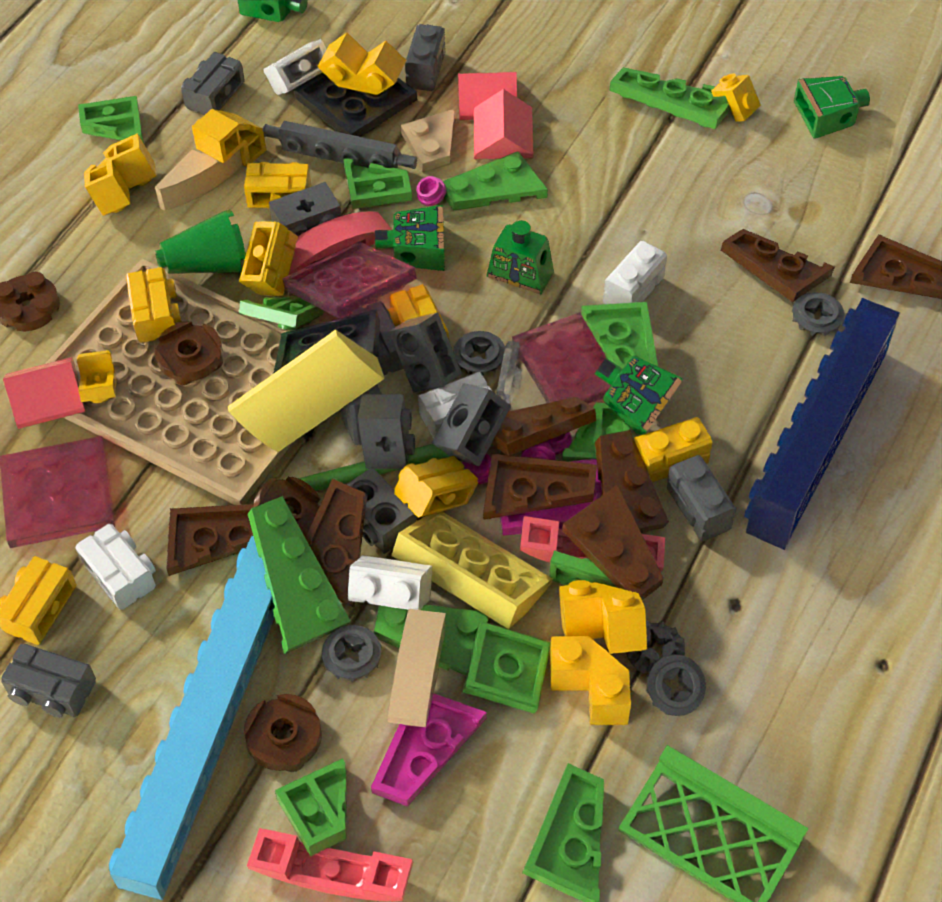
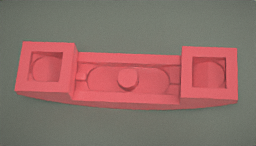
(335, 236)
(543, 536)
(331, 870)

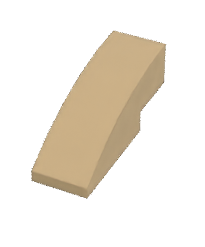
(194, 177)
(417, 668)

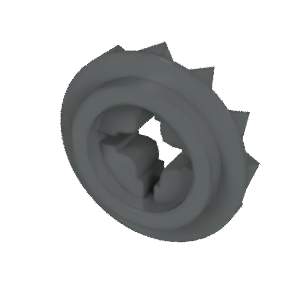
(808, 304)
(481, 342)
(663, 634)
(357, 639)
(690, 678)

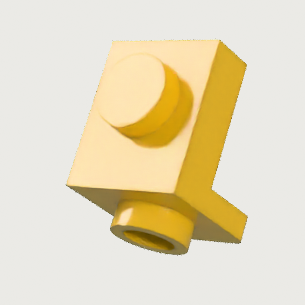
(739, 94)
(96, 376)

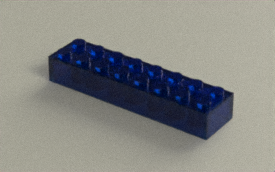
(819, 423)

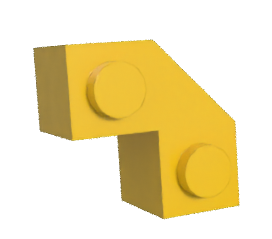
(360, 70)
(224, 133)
(124, 167)
(604, 613)
(584, 665)

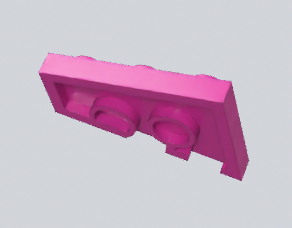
(421, 752)

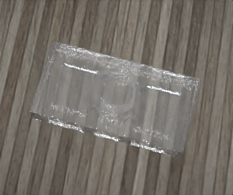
(510, 375)

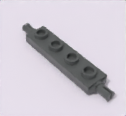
(338, 146)

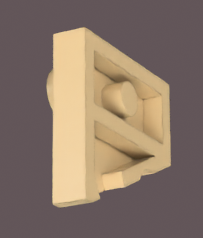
(430, 139)

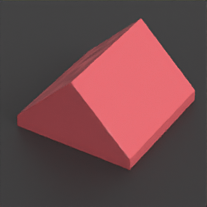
(478, 87)
(503, 127)
(44, 393)

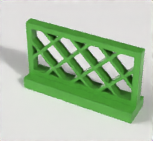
(729, 799)

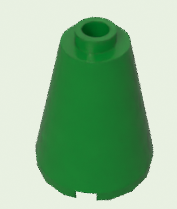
(204, 248)

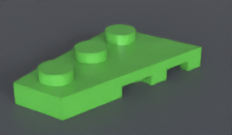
(494, 181)
(622, 331)
(458, 639)
(569, 839)

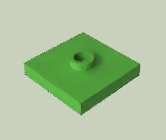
(507, 667)

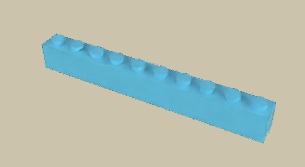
(197, 733)

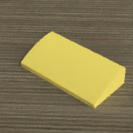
(307, 391)
(472, 567)

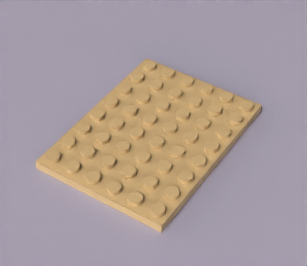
(176, 424)

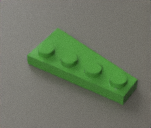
(672, 96)
(299, 588)

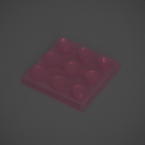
(349, 279)
(563, 360)
(56, 491)

